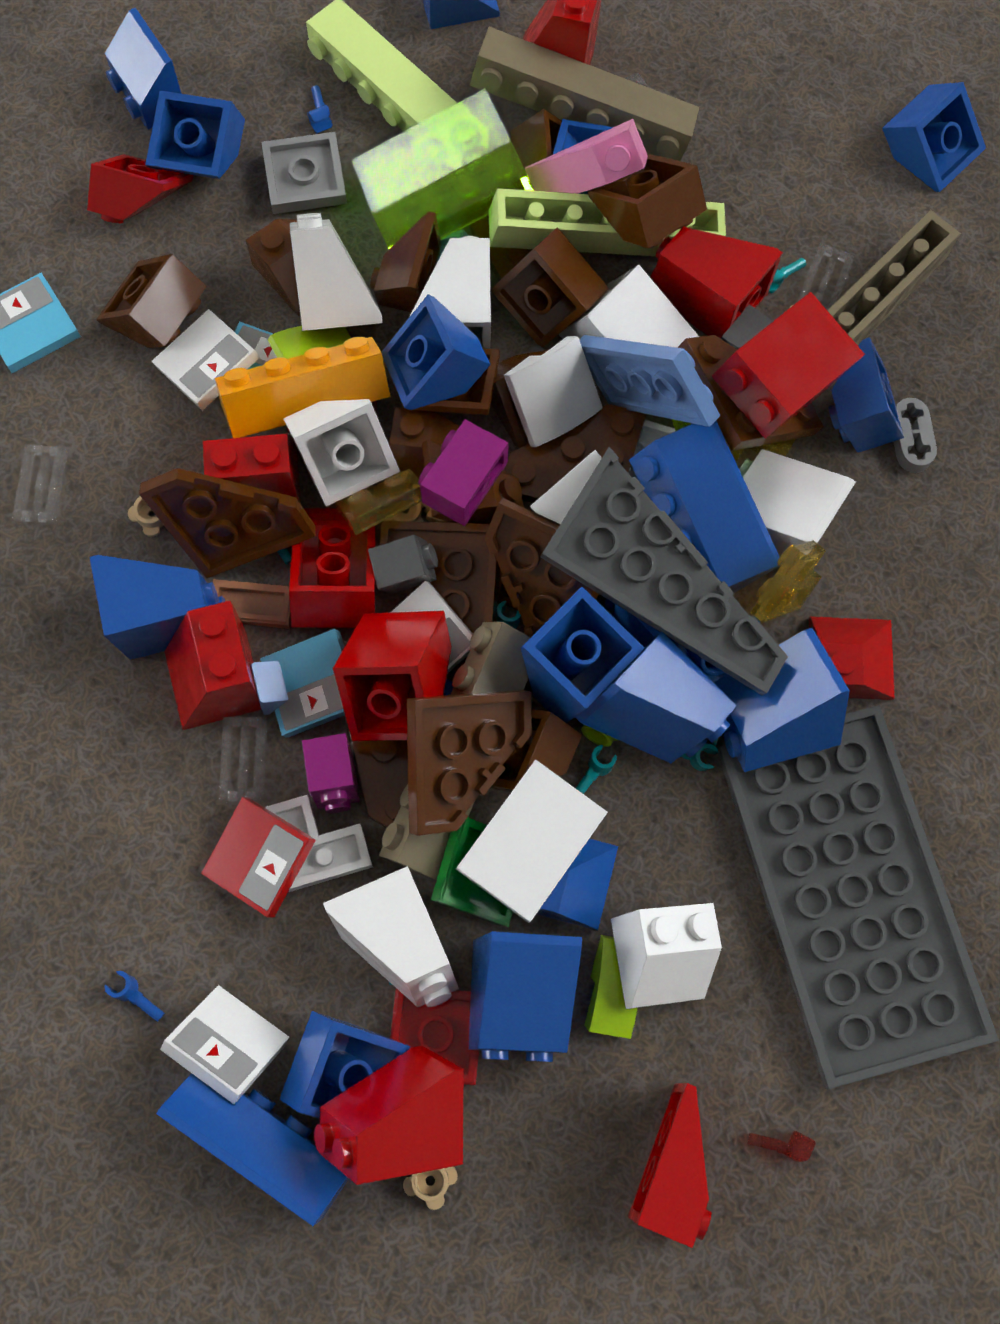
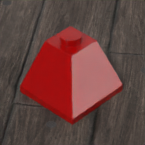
(127, 187)
(860, 653)

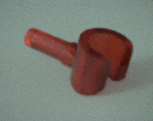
(798, 1147)

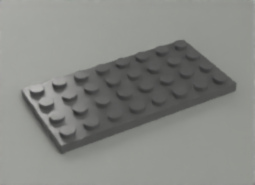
(859, 906)

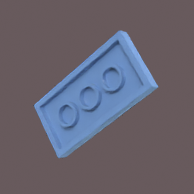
(649, 379)

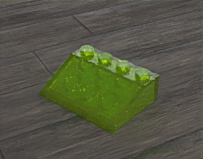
(442, 168)

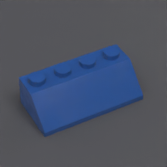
(705, 495)
(258, 1145)

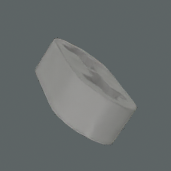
(921, 433)

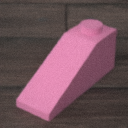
(591, 162)

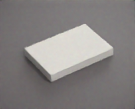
(531, 841)

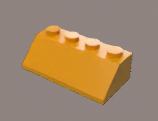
(266, 394)

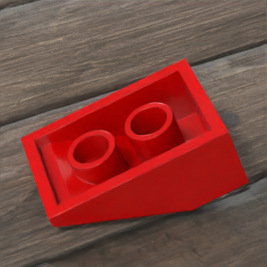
(332, 574)
(674, 1181)

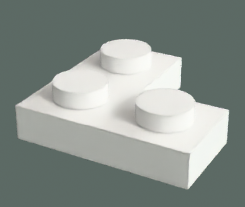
(332, 853)

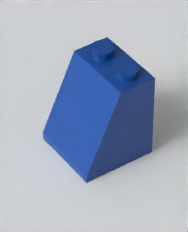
(146, 602)
(577, 656)
(661, 704)
(797, 714)
(523, 994)

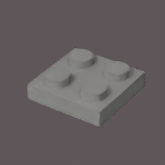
(304, 173)

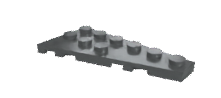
(649, 568)

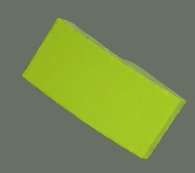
(296, 342)
(607, 1005)

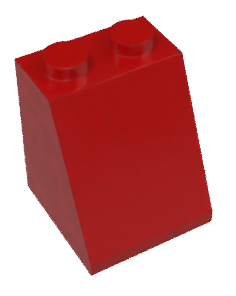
(566, 28)
(713, 277)
(787, 365)
(256, 461)
(385, 664)
(211, 666)
(396, 1120)

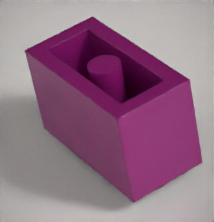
(463, 471)
(331, 772)

